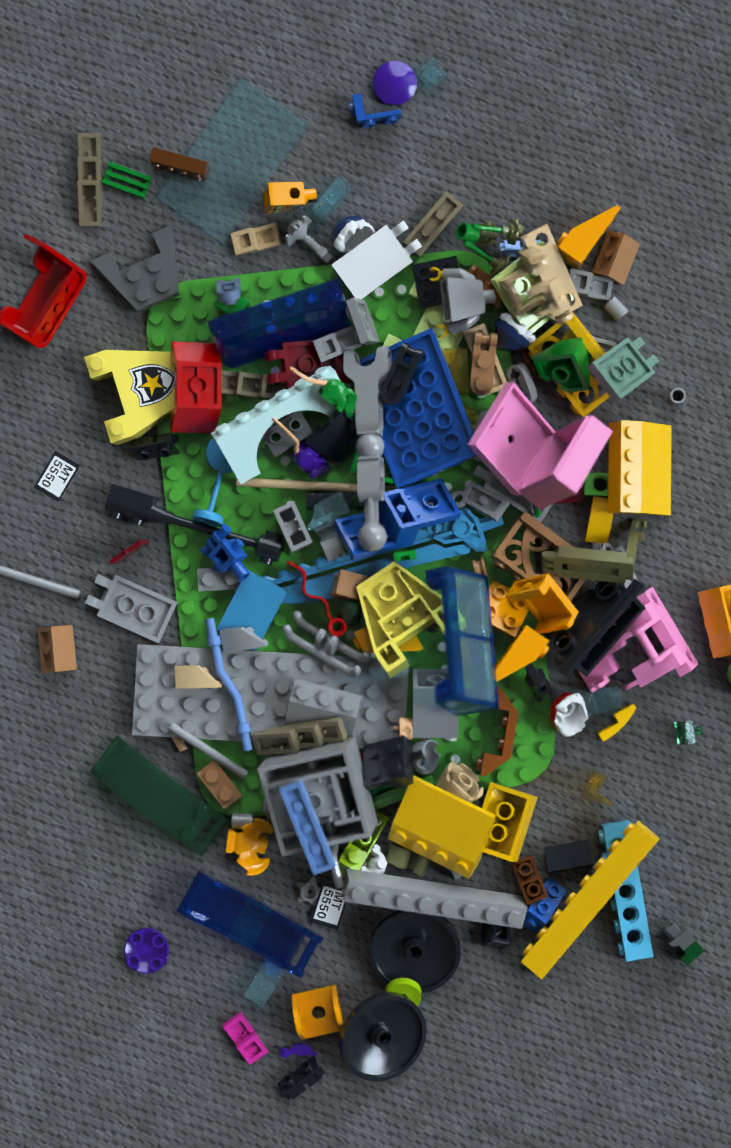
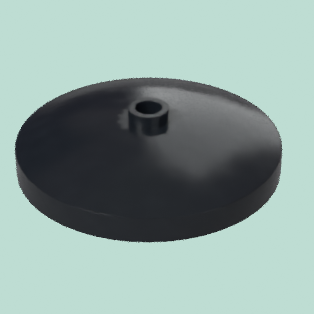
(415, 948)
(382, 1036)

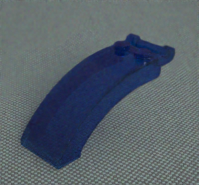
(248, 922)

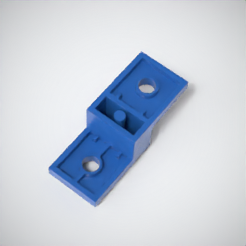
(401, 516)

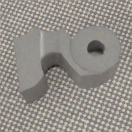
(330, 541)

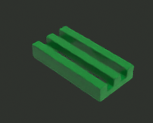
(109, 173)

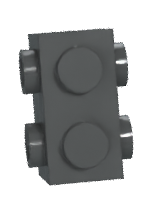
(286, 442)

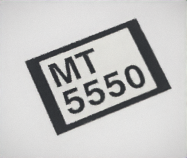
(57, 476)
(329, 906)

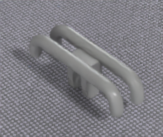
(325, 646)

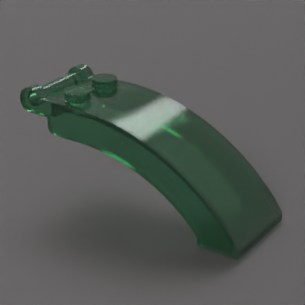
(157, 795)

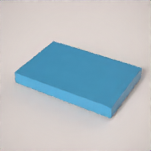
(253, 605)

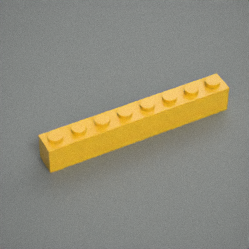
(590, 899)

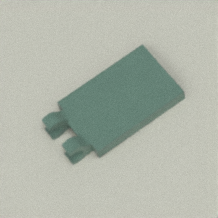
(623, 368)

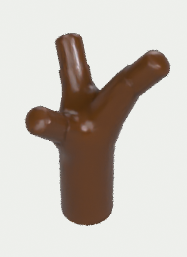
(529, 363)

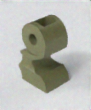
(407, 859)

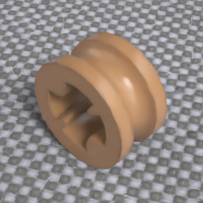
(479, 566)

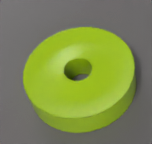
(405, 986)

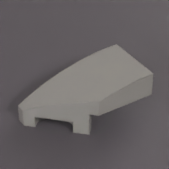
(240, 639)

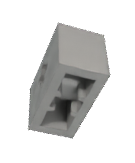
(293, 526)

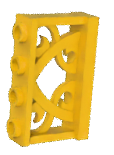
(575, 331)

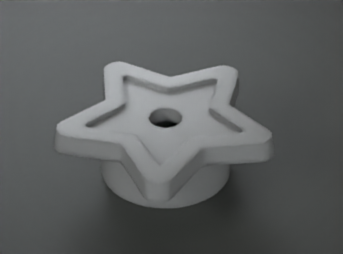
(304, 895)

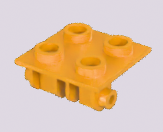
(505, 615)

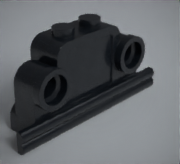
(600, 623)

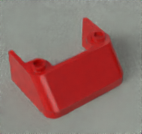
(48, 297)

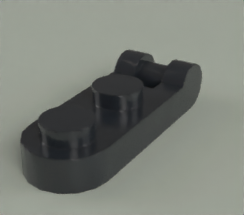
(401, 374)

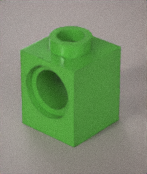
(588, 485)

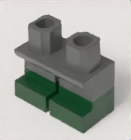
(681, 937)

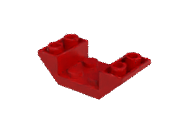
(196, 387)

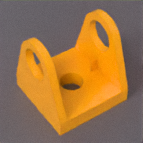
(310, 1026)

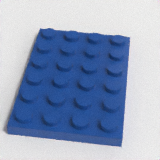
(430, 424)

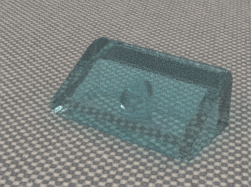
(332, 199)

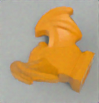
(248, 843)

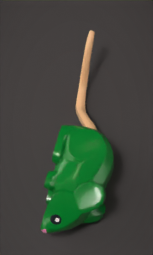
(335, 393)

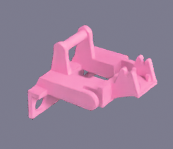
(658, 664)

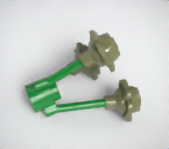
(485, 236)

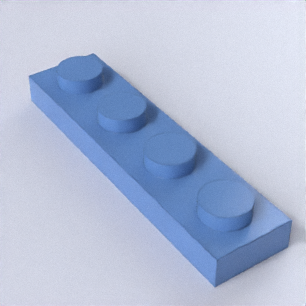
(307, 827)

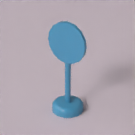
(219, 463)

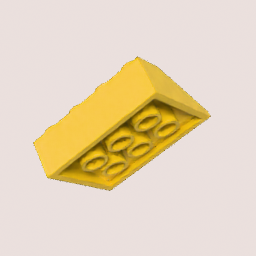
(639, 468)
(441, 827)

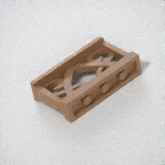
(532, 530)

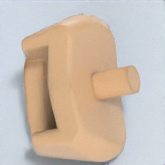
(405, 727)

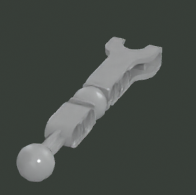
(370, 445)

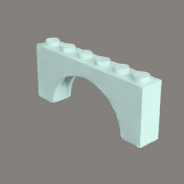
(242, 436)

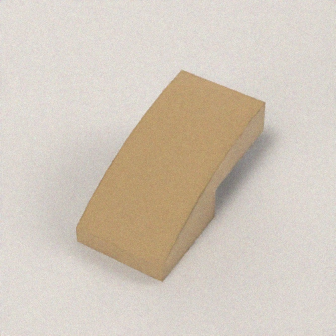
(256, 239)

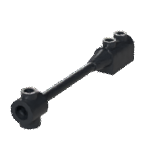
(143, 508)

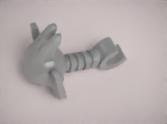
(298, 231)

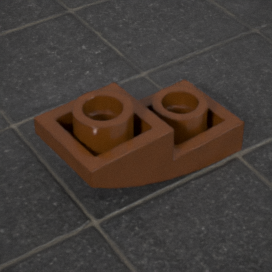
(529, 880)

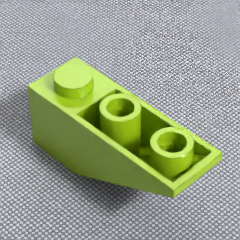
(358, 850)

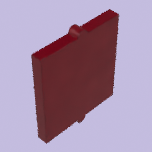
(129, 551)

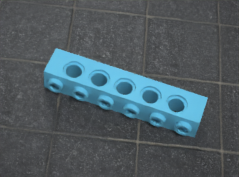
(641, 947)

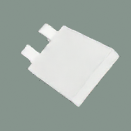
(375, 260)

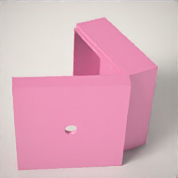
(538, 461)

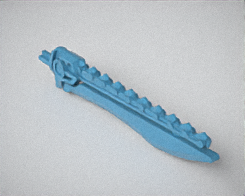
(465, 529)

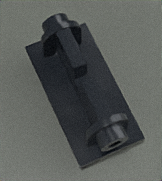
(147, 448)
(292, 1084)

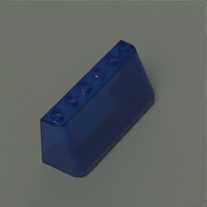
(290, 318)

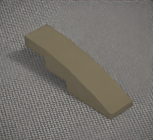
(89, 179)
(249, 385)
(299, 735)

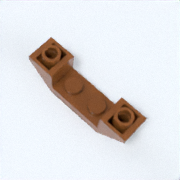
(490, 761)

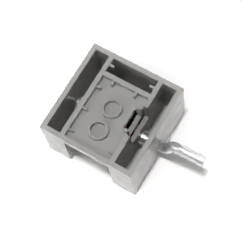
(335, 788)

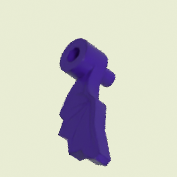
(299, 1049)

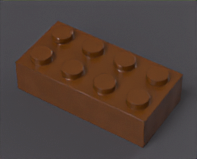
(179, 164)

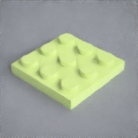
(521, 285)

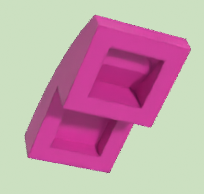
(245, 1038)

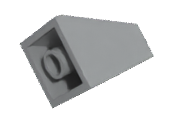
(427, 716)

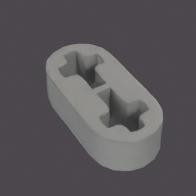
(523, 381)

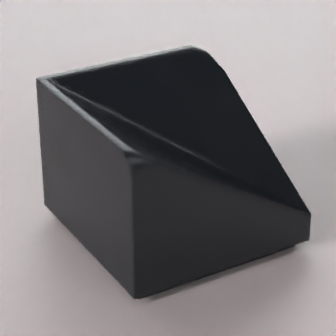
(495, 936)

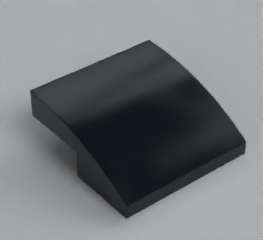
(336, 439)

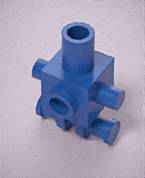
(225, 553)

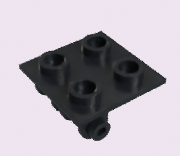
(428, 291)

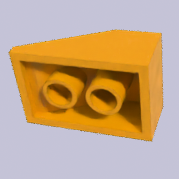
(581, 239)
(522, 651)

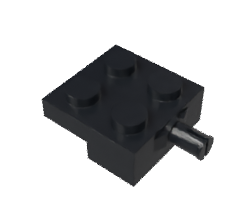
(389, 763)

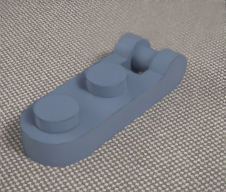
(228, 291)

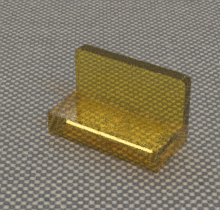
(594, 784)

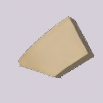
(194, 677)

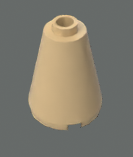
(460, 782)

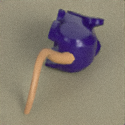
(306, 457)

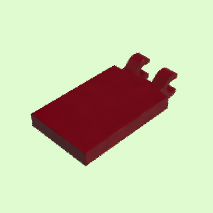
(303, 358)

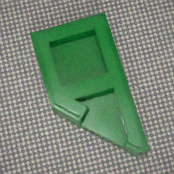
(404, 555)

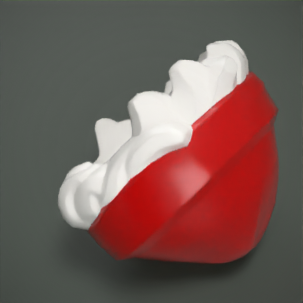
(568, 714)

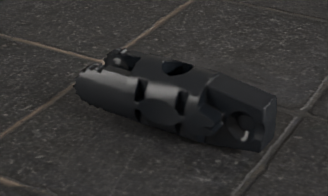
(537, 682)

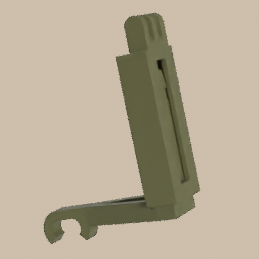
(596, 564)

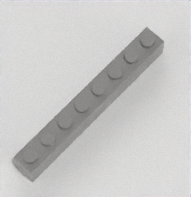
(434, 898)

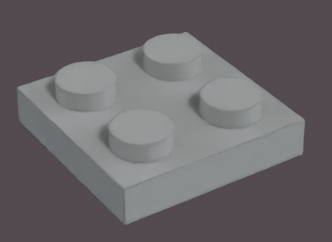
(364, 327)

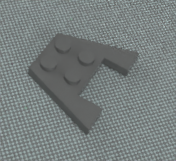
(149, 280)

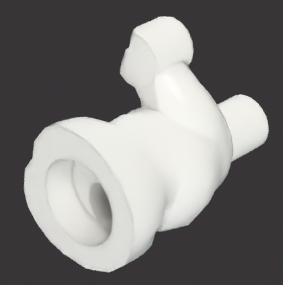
(376, 864)

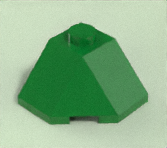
(565, 364)

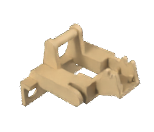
(553, 277)

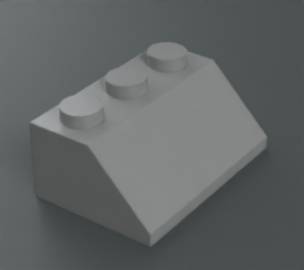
(317, 701)

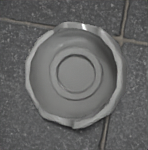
(430, 760)

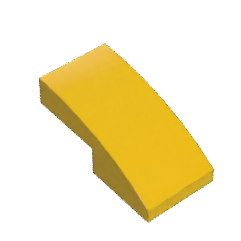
(599, 521)
(621, 717)

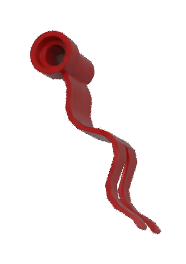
(340, 622)

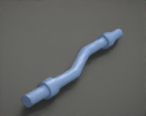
(214, 642)

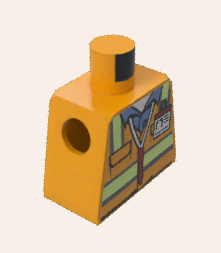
(278, 198)

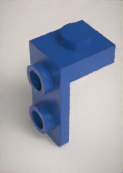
(368, 121)
(541, 911)

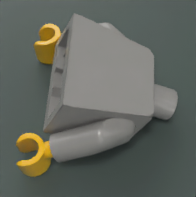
(461, 299)

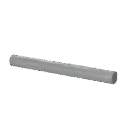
(42, 583)
(206, 749)

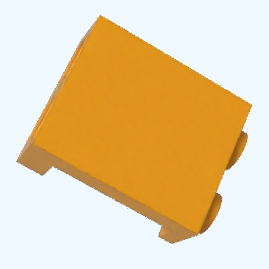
(545, 602)

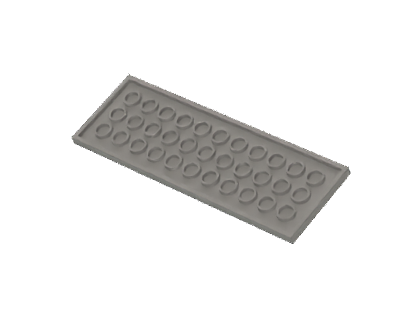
(265, 689)

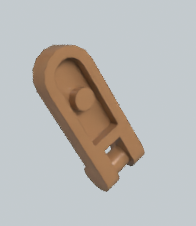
(482, 363)

